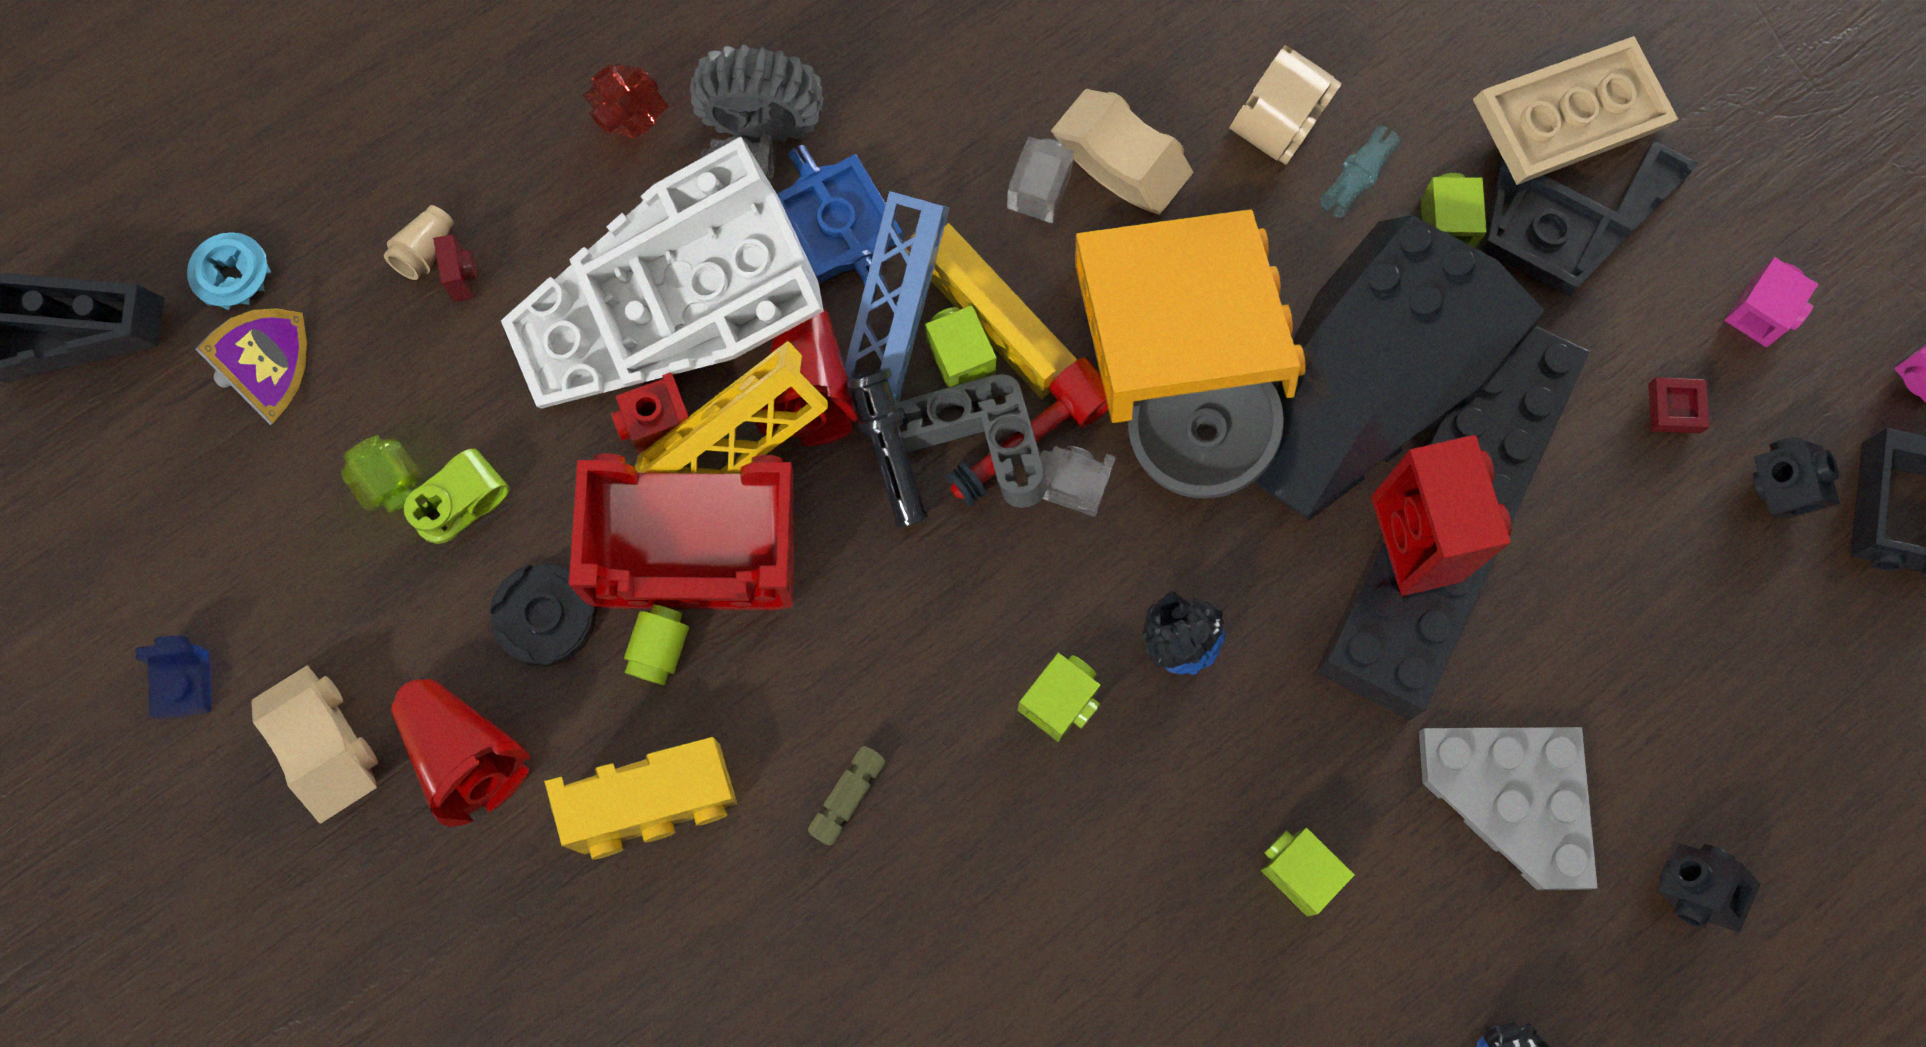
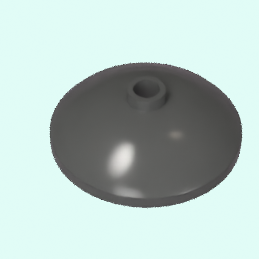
(1245, 444)

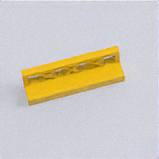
(1004, 317)
(729, 409)

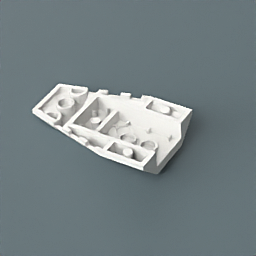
(670, 286)

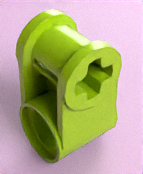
(459, 493)

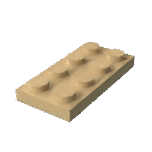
(1575, 109)

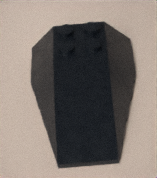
(1388, 352)

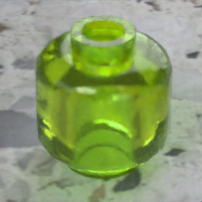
(380, 474)

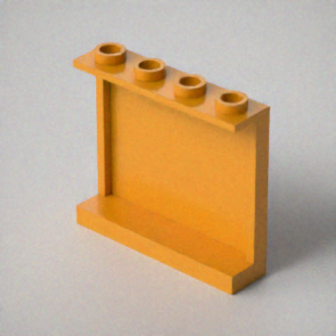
(1185, 309)

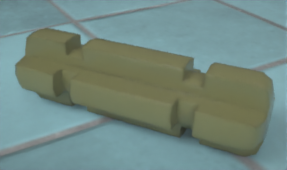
(846, 795)

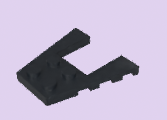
(1566, 235)

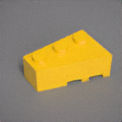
(642, 798)

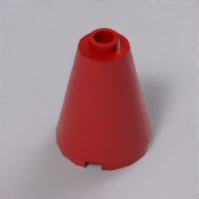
(826, 373)
(456, 752)

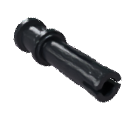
(882, 423)

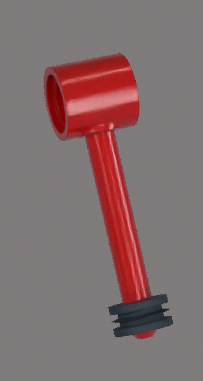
(1077, 396)

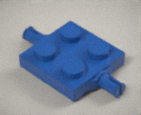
(835, 214)

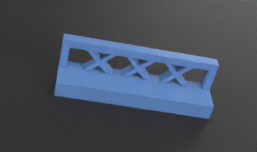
(911, 293)

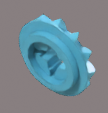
(227, 251)

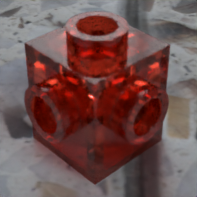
(638, 97)

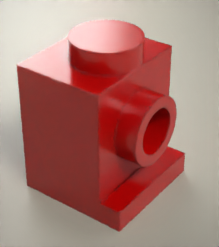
(648, 429)

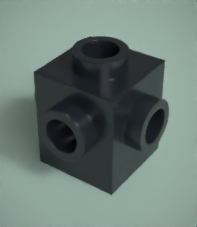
(1796, 478)
(1708, 887)

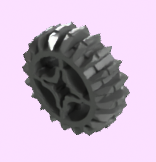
(756, 93)

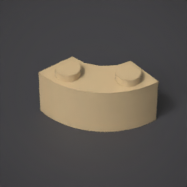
(1123, 150)
(315, 743)

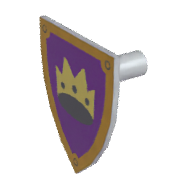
(259, 357)

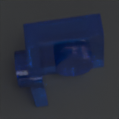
(176, 677)

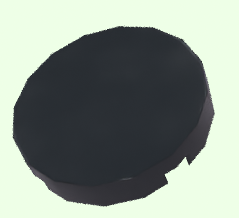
(540, 616)

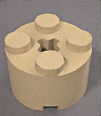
(1285, 105)

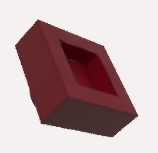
(455, 267)
(1678, 405)

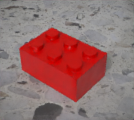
(1441, 515)

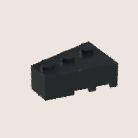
(71, 322)

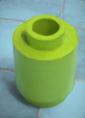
(656, 644)

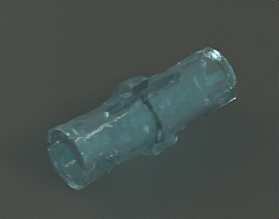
(1360, 171)

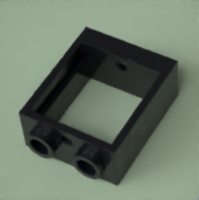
(1879, 455)

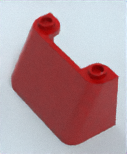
(683, 537)

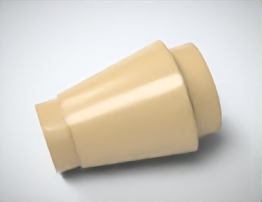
(413, 248)

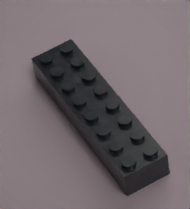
(1398, 644)

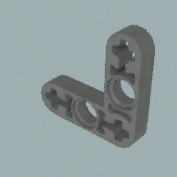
(992, 419)

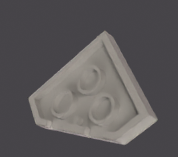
(1519, 795)

